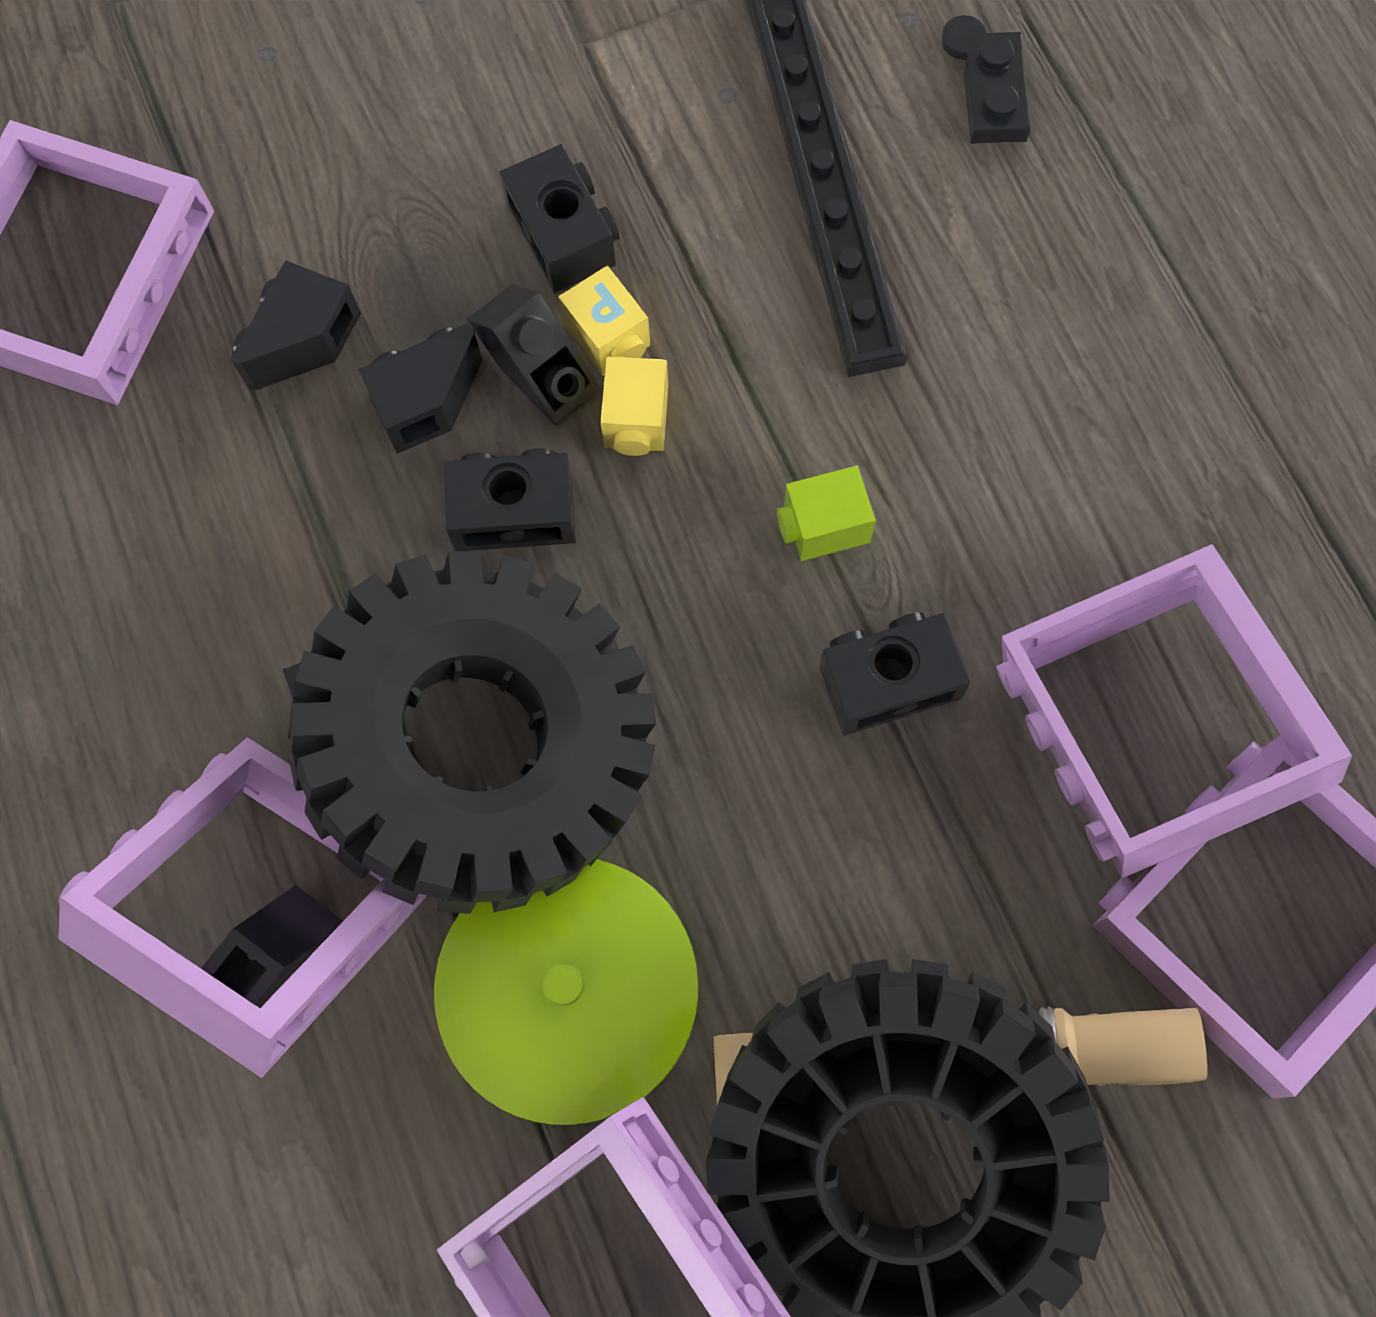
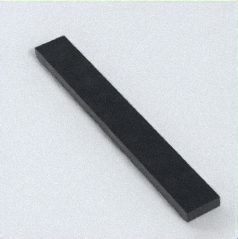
(827, 187)

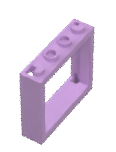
(148, 279)
(1257, 656)
(175, 984)
(1336, 1017)
(666, 1194)

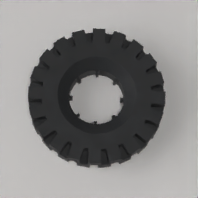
(489, 628)
(933, 1046)

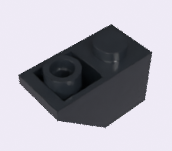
(296, 328)
(534, 351)
(424, 385)
(271, 945)

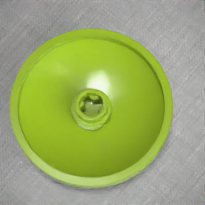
(568, 998)

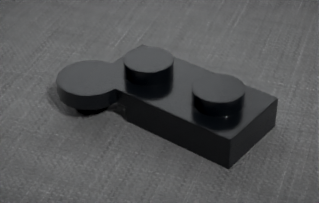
(992, 80)

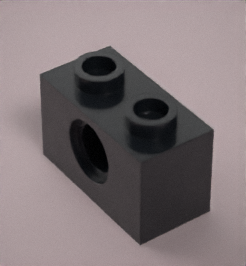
(553, 186)
(538, 519)
(868, 699)

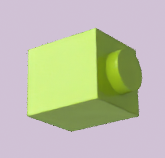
(827, 513)

